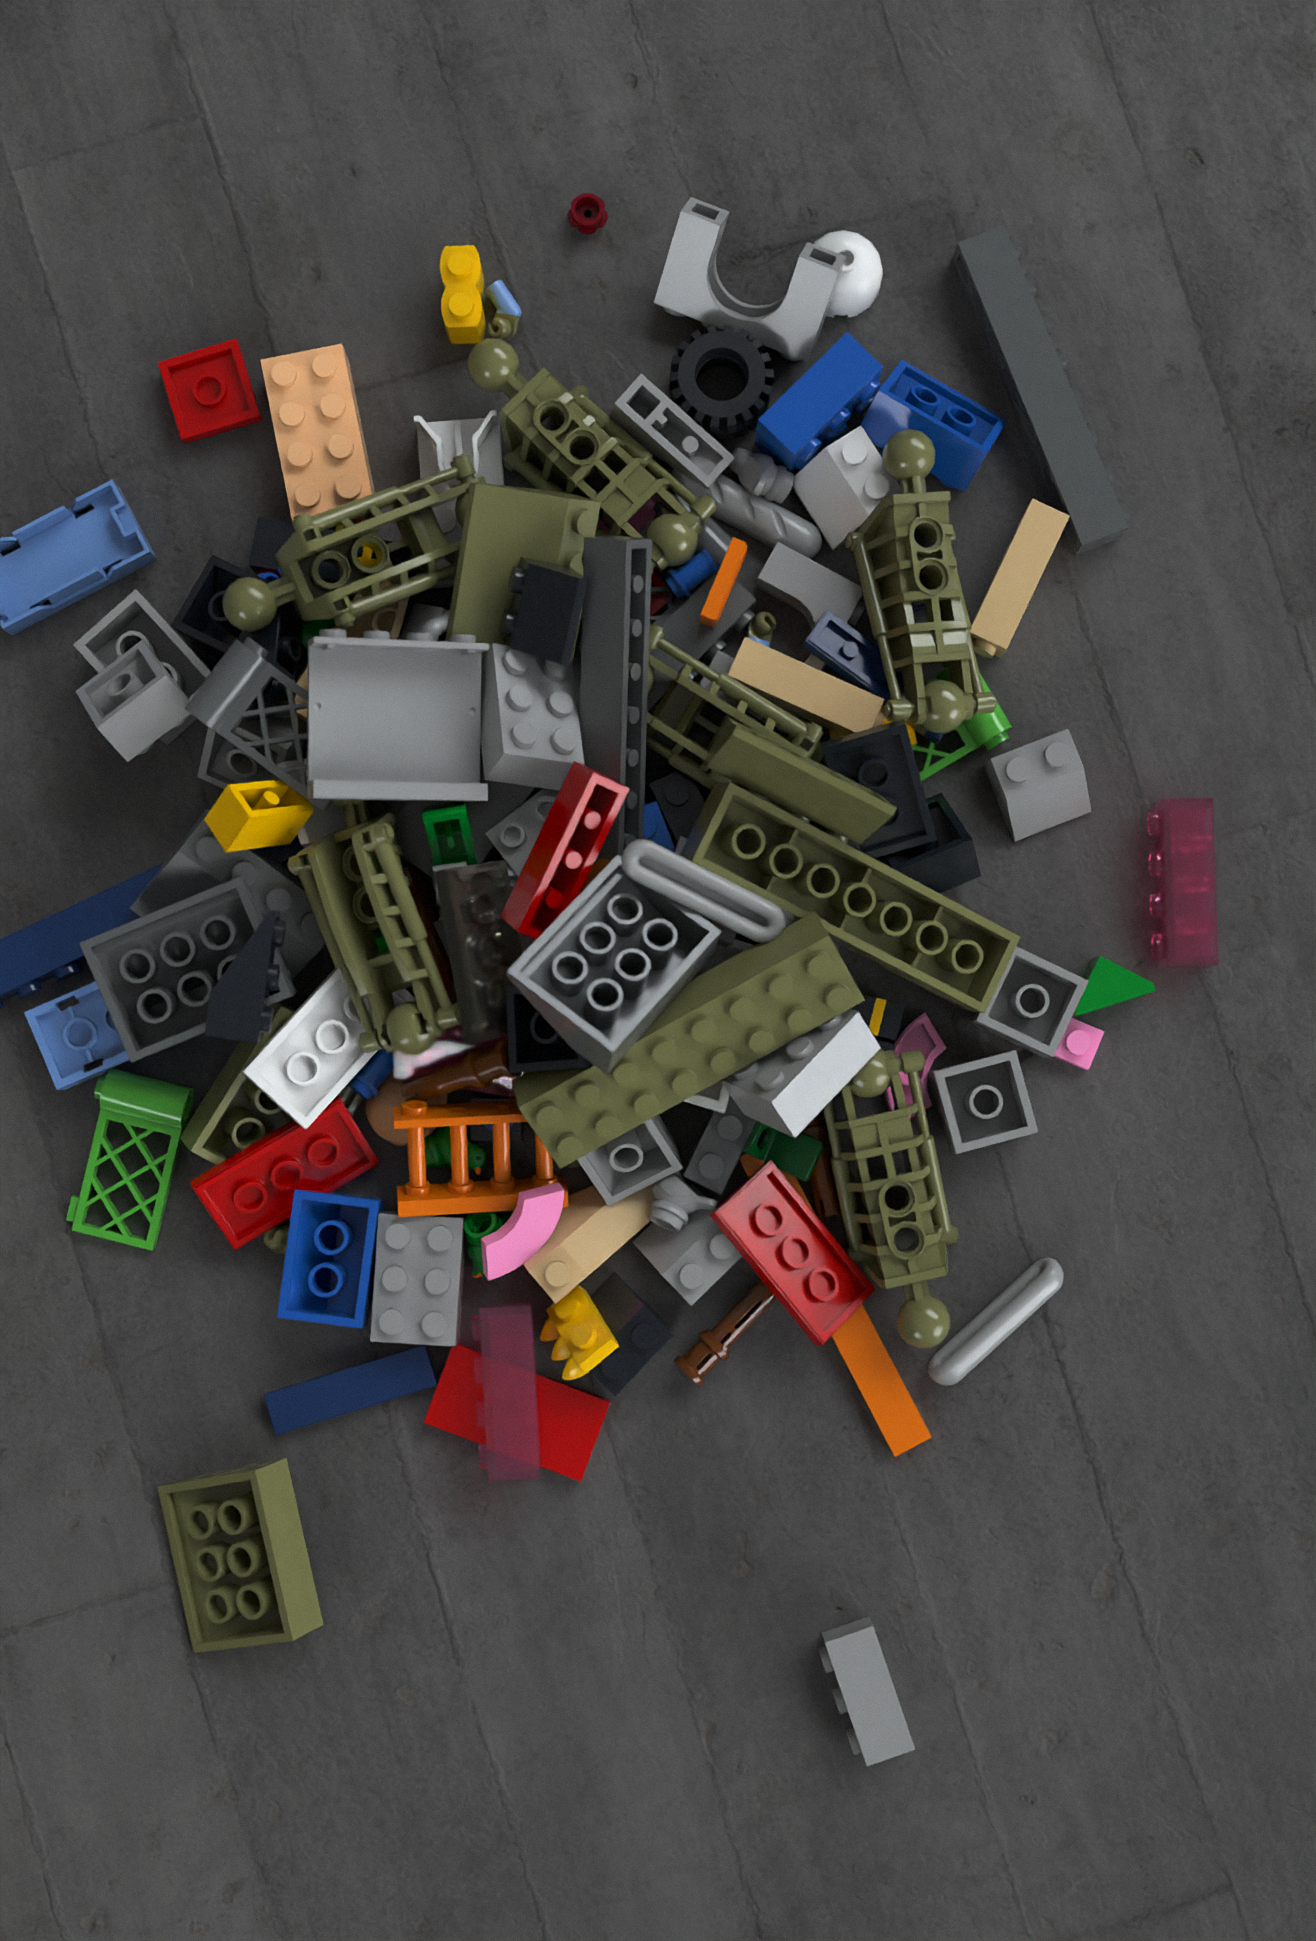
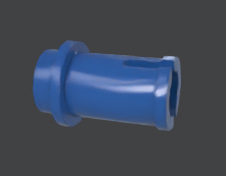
(691, 574)
(373, 1074)

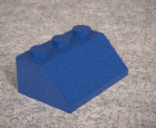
(954, 423)
(330, 1258)

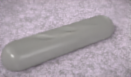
(757, 515)
(702, 891)
(996, 1322)

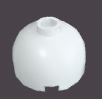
(860, 274)

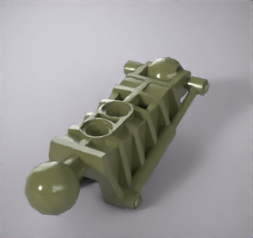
(674, 537)
(889, 572)
(253, 603)
(686, 699)
(359, 889)
(922, 1318)

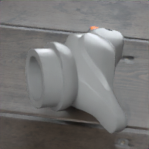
(761, 475)
(675, 1202)

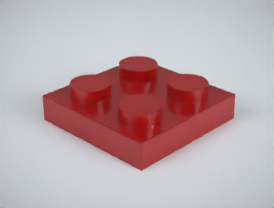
(210, 391)

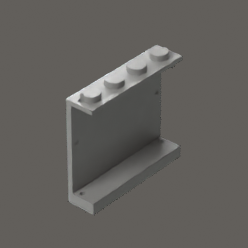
(394, 717)

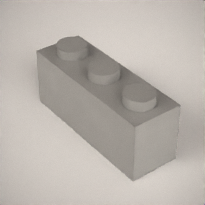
(865, 1692)

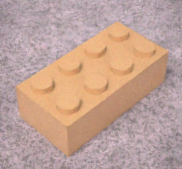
(317, 429)

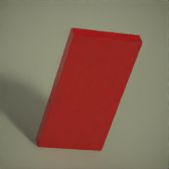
(258, 1184)
(793, 1253)
(567, 1415)

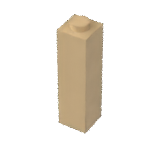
(1016, 578)
(806, 690)

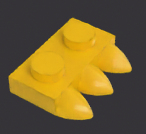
(579, 1333)

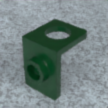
(789, 1154)

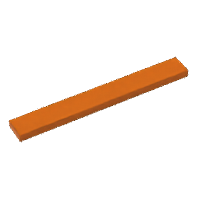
(870, 1365)

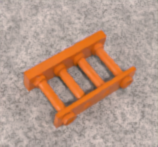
(462, 1193)

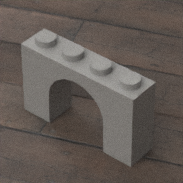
(694, 289)
(810, 591)

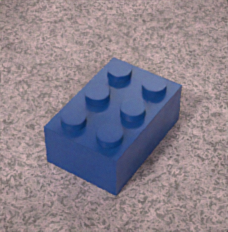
(819, 405)

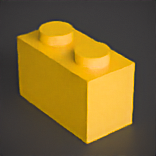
(258, 815)

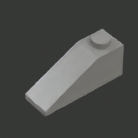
(669, 432)

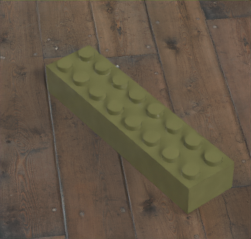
(854, 896)
(700, 1038)

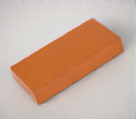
(723, 583)

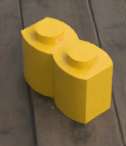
(462, 295)

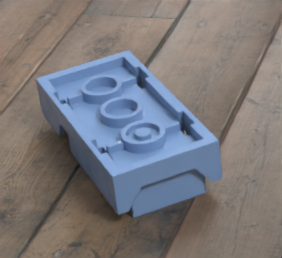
(68, 556)
(76, 1036)

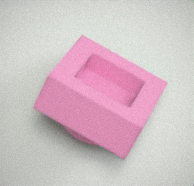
(1079, 1044)

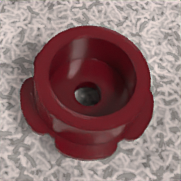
(582, 204)

